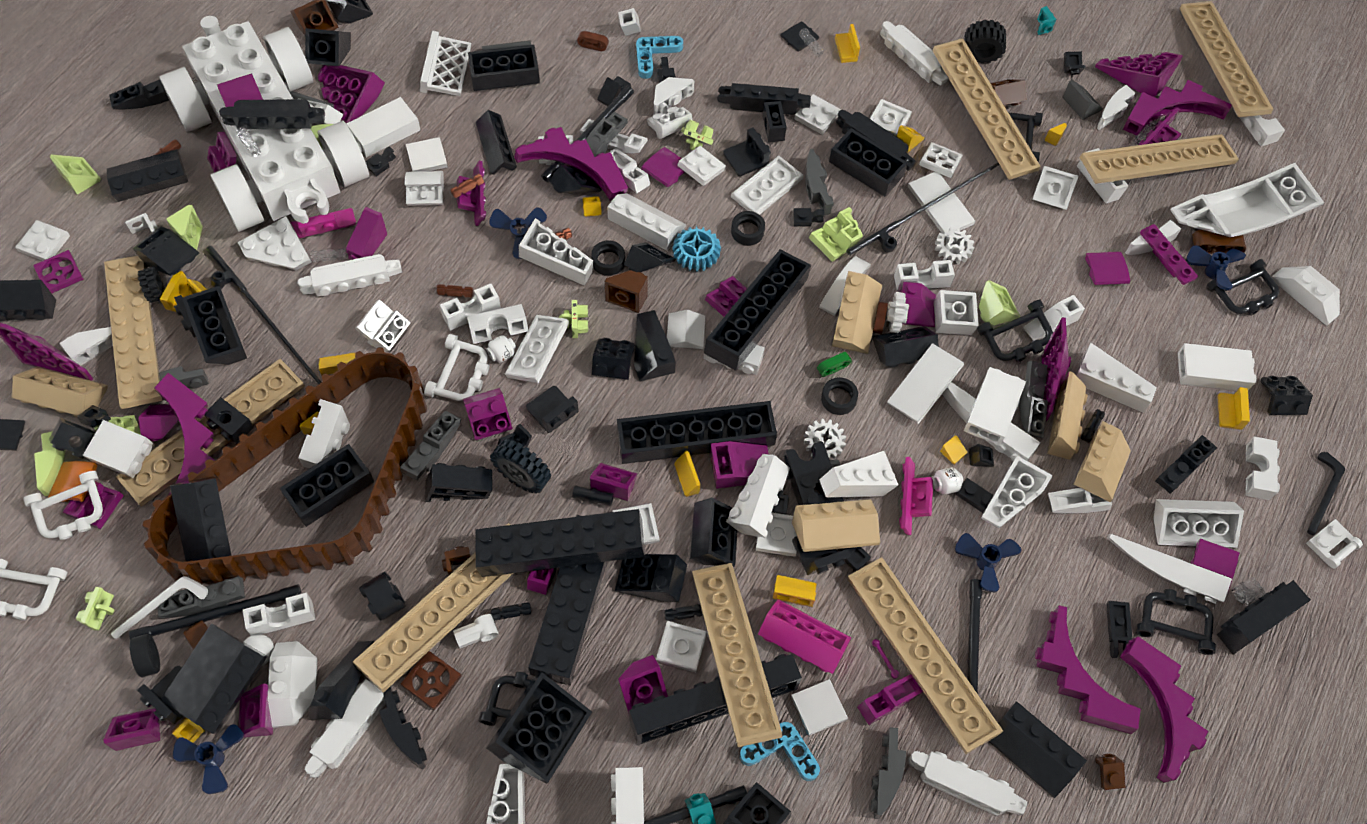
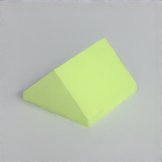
(75, 172)
(186, 225)

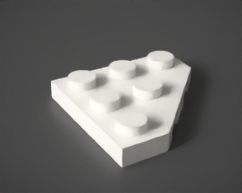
(276, 246)

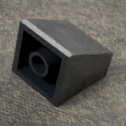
(326, 46)

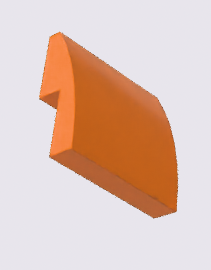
(69, 478)

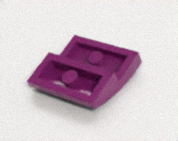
(239, 89)
(222, 154)
(663, 167)
(1108, 268)
(726, 295)
(109, 499)
(1216, 558)

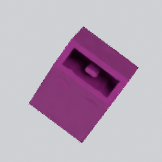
(734, 462)

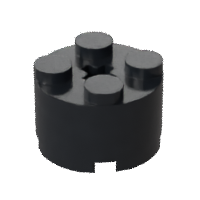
(383, 596)

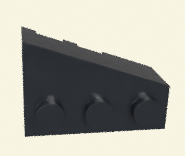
(458, 481)

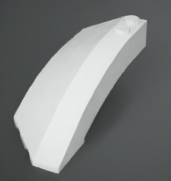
(1252, 204)

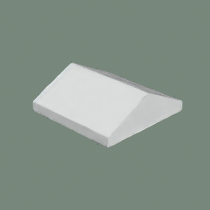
(686, 329)

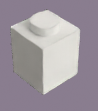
(629, 21)

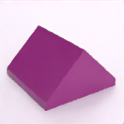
(613, 480)
(255, 713)
(133, 730)

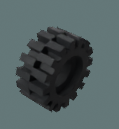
(151, 284)

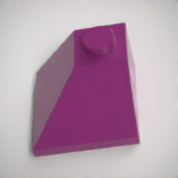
(920, 304)
(157, 421)
(642, 682)

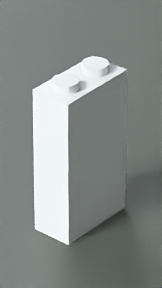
(384, 126)
(1216, 367)
(995, 406)

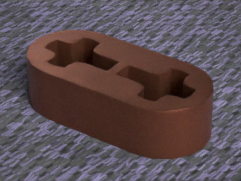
(592, 41)
(880, 317)

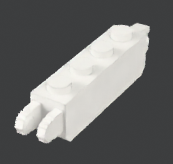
(913, 52)
(349, 275)
(345, 732)
(967, 784)

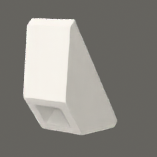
(671, 92)

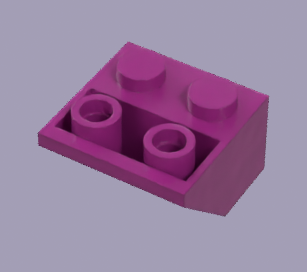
(487, 413)

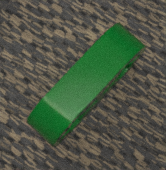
(834, 364)

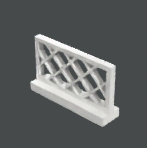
(432, 58)

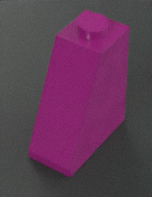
(367, 235)

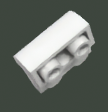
(669, 121)
(424, 188)
(382, 326)

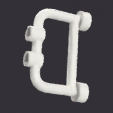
(474, 384)
(82, 524)
(21, 611)

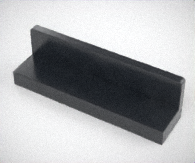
(495, 142)

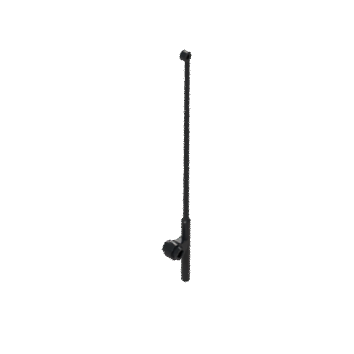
(889, 243)
(222, 278)

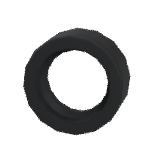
(751, 217)
(608, 246)
(842, 383)
(144, 655)

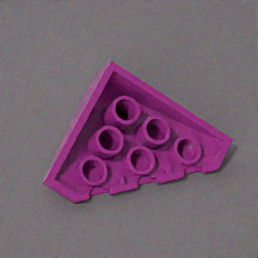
(1142, 73)
(349, 89)
(39, 353)
(1058, 361)

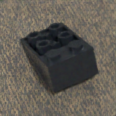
(165, 251)
(652, 577)

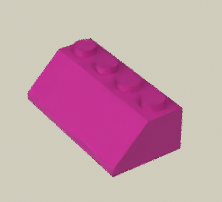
(804, 636)

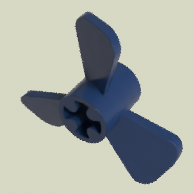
(501, 221)
(1215, 264)
(971, 548)
(213, 778)

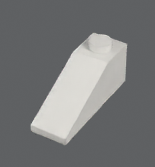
(87, 344)

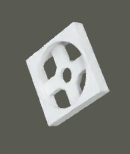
(935, 151)

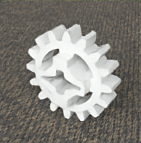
(954, 245)
(897, 312)
(829, 430)

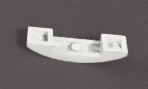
(624, 143)
(833, 298)

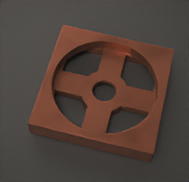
(432, 702)

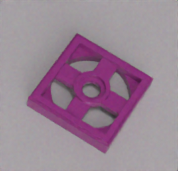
(54, 263)

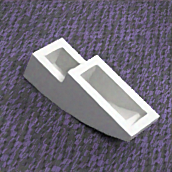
(1116, 106)
(633, 176)
(1140, 245)
(1077, 501)

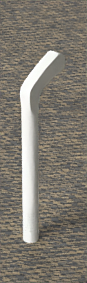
(183, 582)

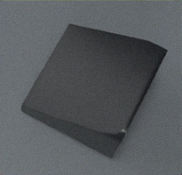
(981, 456)

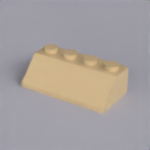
(857, 313)
(57, 390)
(1067, 418)
(1104, 462)
(836, 525)

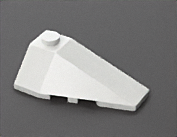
(1017, 489)

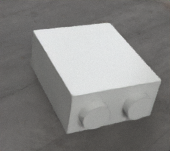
(118, 449)

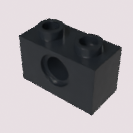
(774, 121)
(222, 412)
(64, 431)

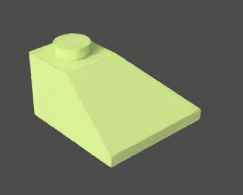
(997, 305)

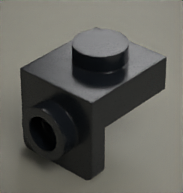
(1073, 63)
(519, 435)

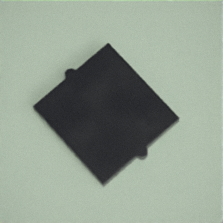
(793, 38)
(10, 433)

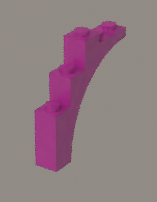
(1188, 100)
(579, 155)
(196, 436)
(1073, 681)
(1175, 704)

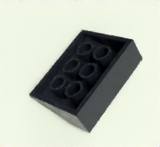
(214, 679)
(540, 729)

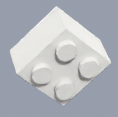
(955, 312)

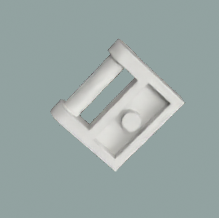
(1329, 538)

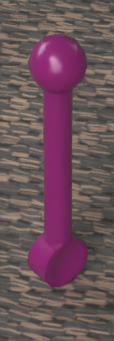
(894, 673)

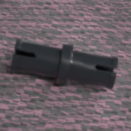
(593, 495)

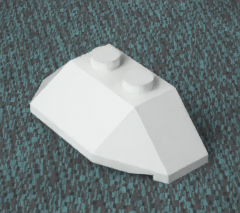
(1311, 291)
(290, 683)

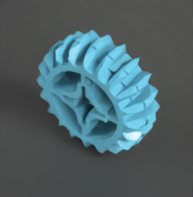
(707, 246)

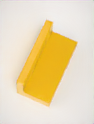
(848, 45)
(175, 287)
(1234, 409)
(794, 590)

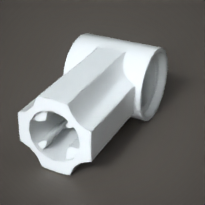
(481, 630)

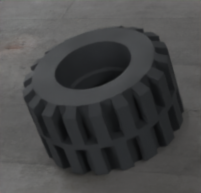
(986, 40)

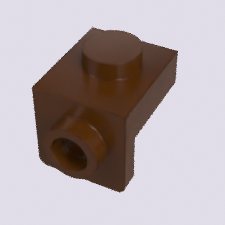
(455, 557)
(1111, 772)

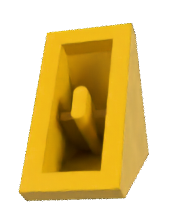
(909, 136)

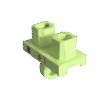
(705, 135)
(578, 326)
(97, 608)

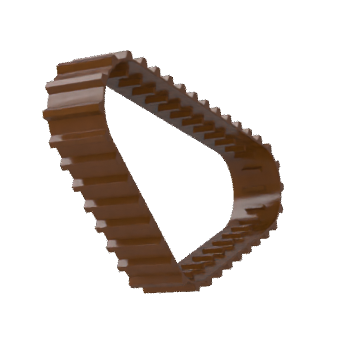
(271, 436)

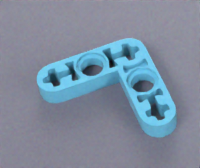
(648, 50)
(787, 744)

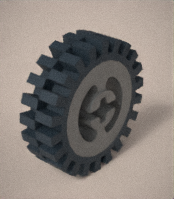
(520, 466)

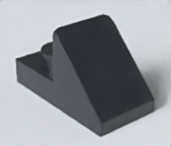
(611, 90)

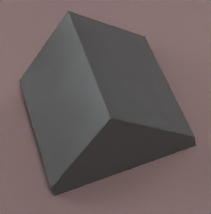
(1081, 100)

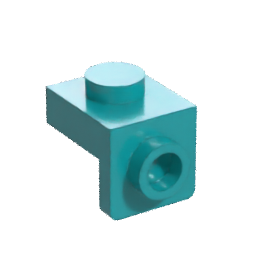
(1046, 20)
(700, 809)

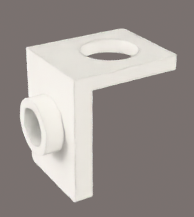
(145, 224)

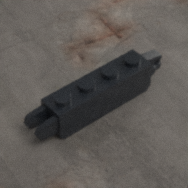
(752, 97)
(272, 114)
(875, 133)

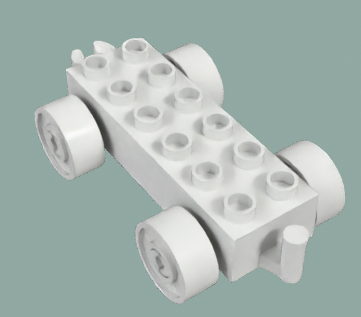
(291, 165)

